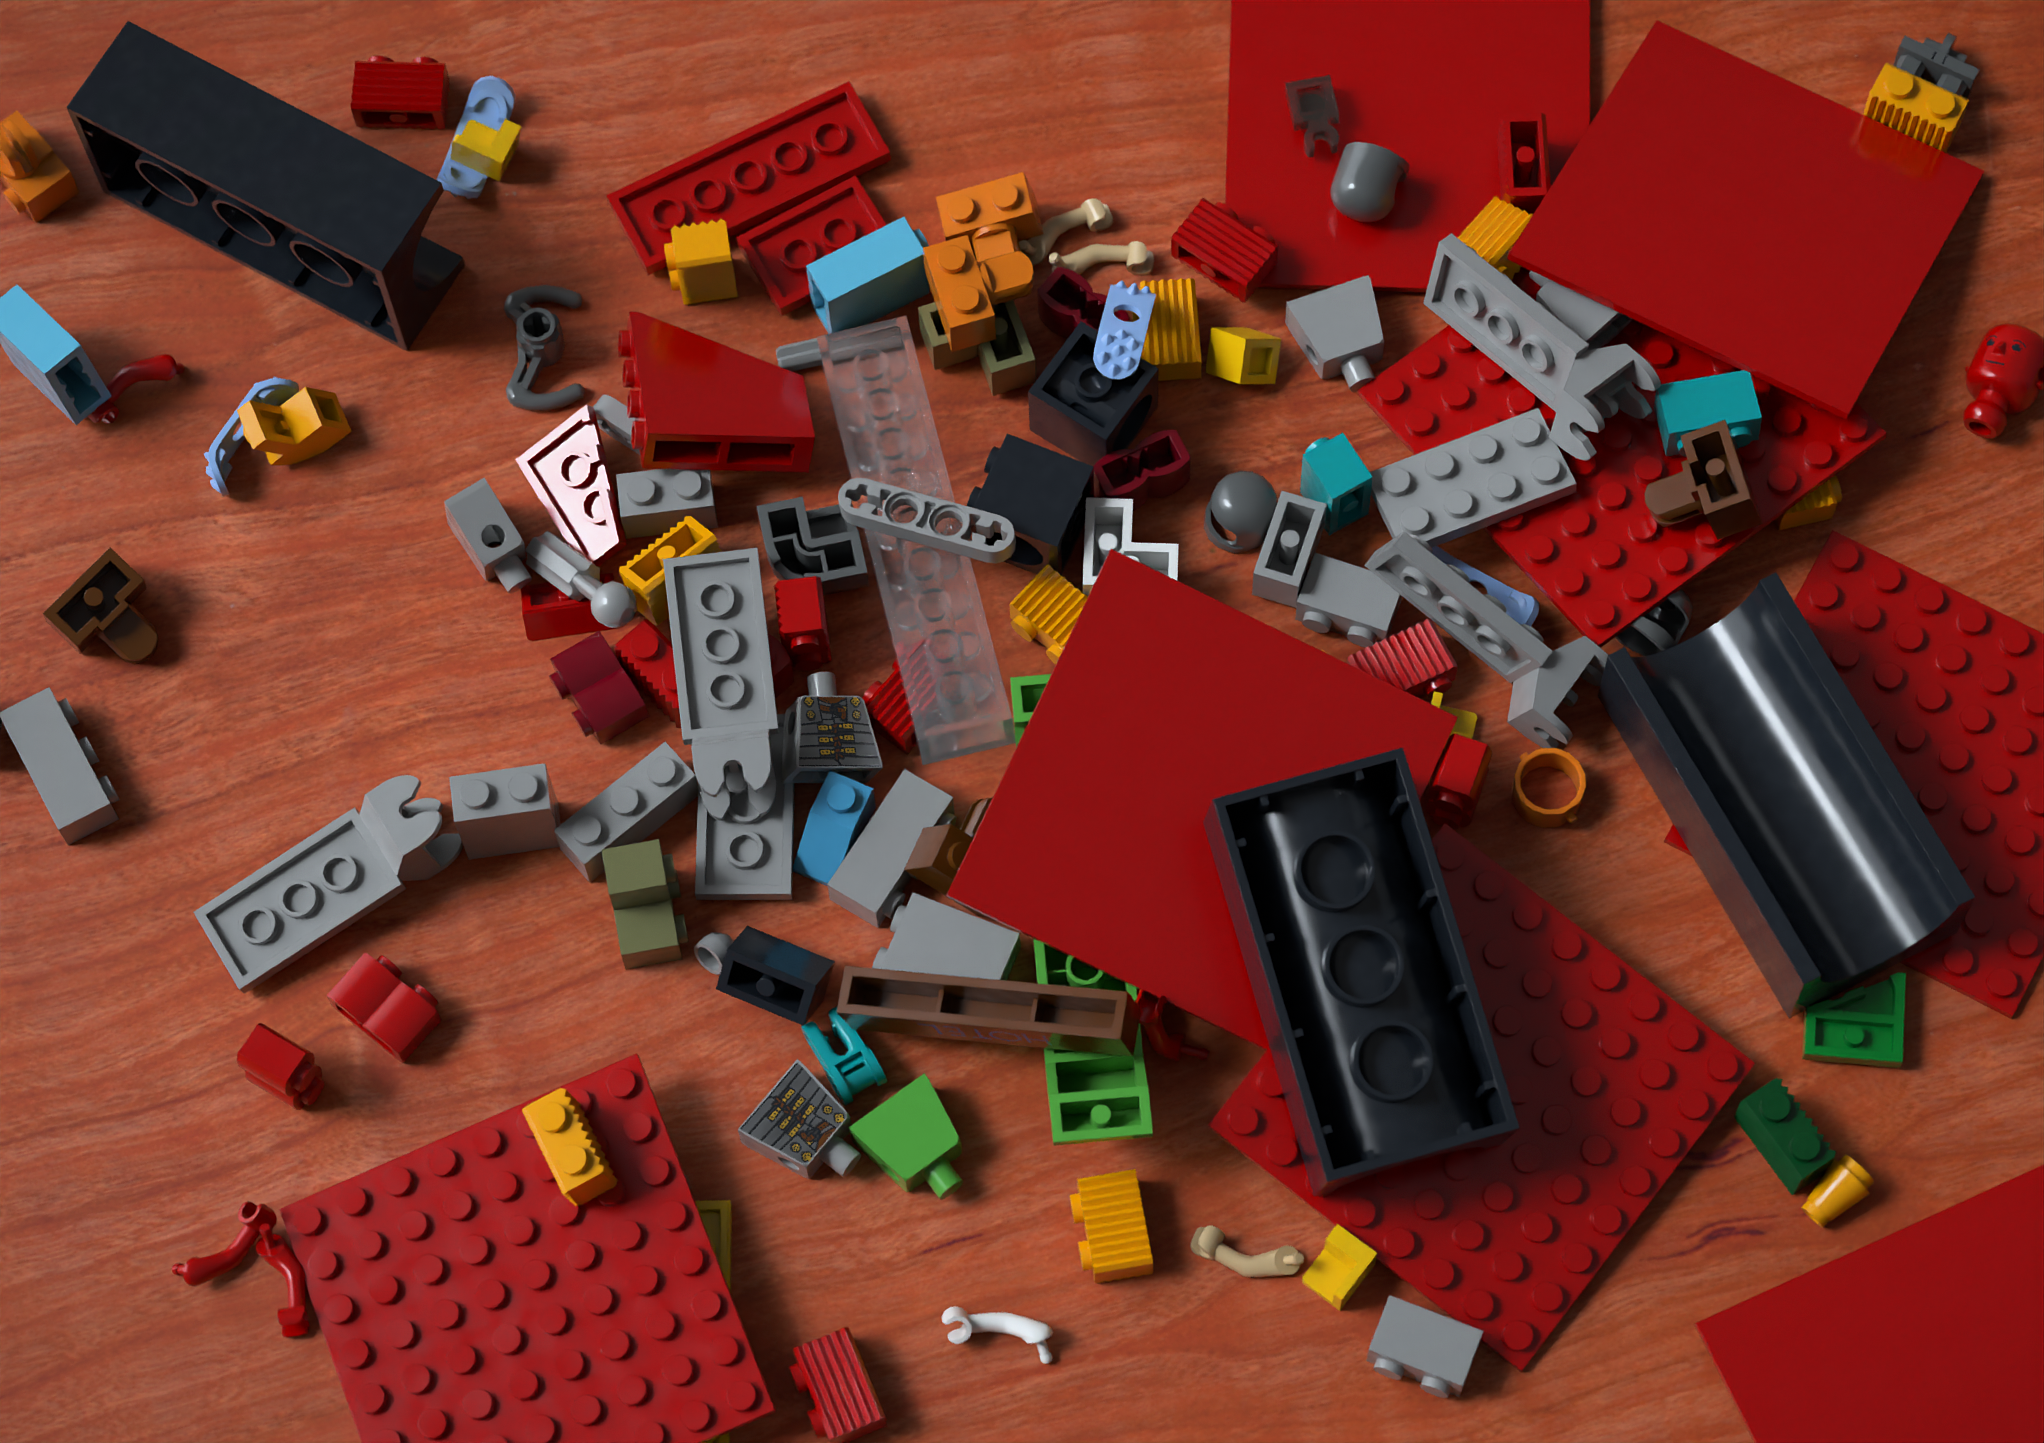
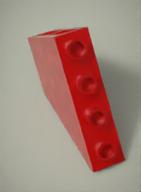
(710, 403)

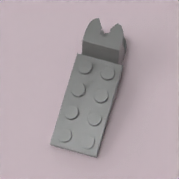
(1537, 347)
(1481, 625)
(724, 675)
(328, 882)

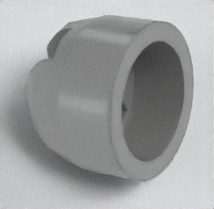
(712, 950)

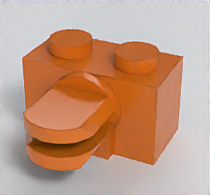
(31, 170)
(992, 215)
(970, 289)

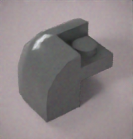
(813, 545)

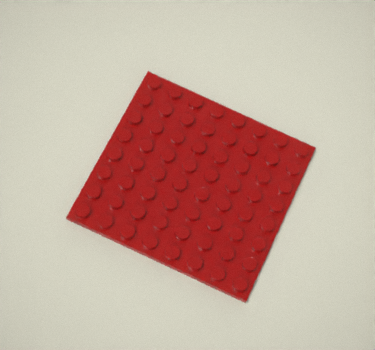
(1404, 78)
(1748, 218)
(1600, 547)
(1963, 722)
(1131, 741)
(1606, 1103)
(505, 1314)
(1902, 1337)

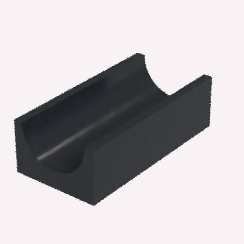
(264, 184)
(1786, 799)
(1358, 970)

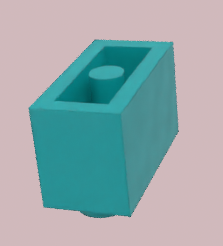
(1705, 401)
(1337, 478)

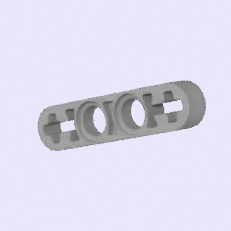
(930, 513)

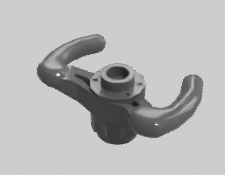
(540, 345)

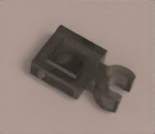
(1315, 109)

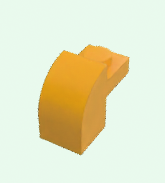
(297, 429)

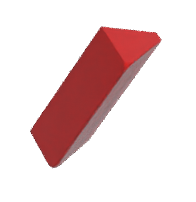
(553, 614)

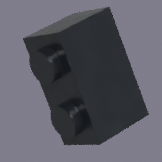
(775, 975)

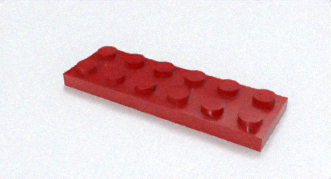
(752, 173)

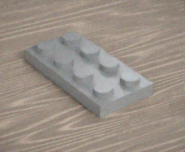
(1473, 481)
(748, 852)

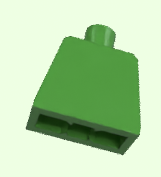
(912, 1139)

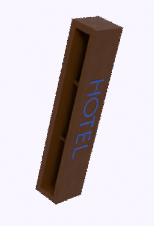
(989, 1010)

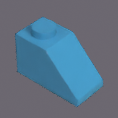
(833, 826)

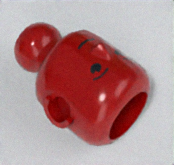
(2003, 377)

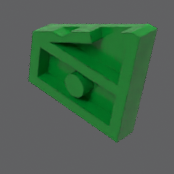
(1858, 1027)

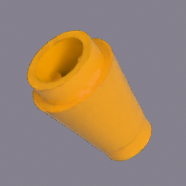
(1837, 1191)

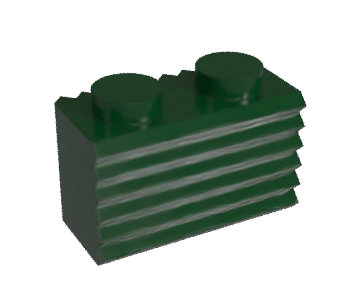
(1784, 1136)

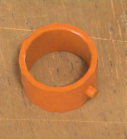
(1548, 758)

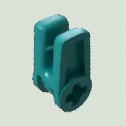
(848, 1072)

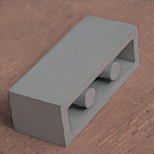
(61, 765)
(627, 810)
(873, 871)

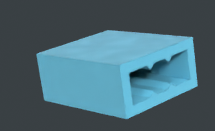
(869, 277)
(49, 356)

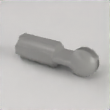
(580, 578)

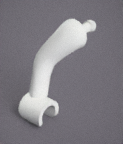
(1020, 1326)

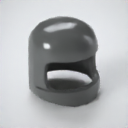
(1367, 181)
(1244, 506)
(1660, 627)

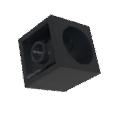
(1084, 409)
(1040, 497)

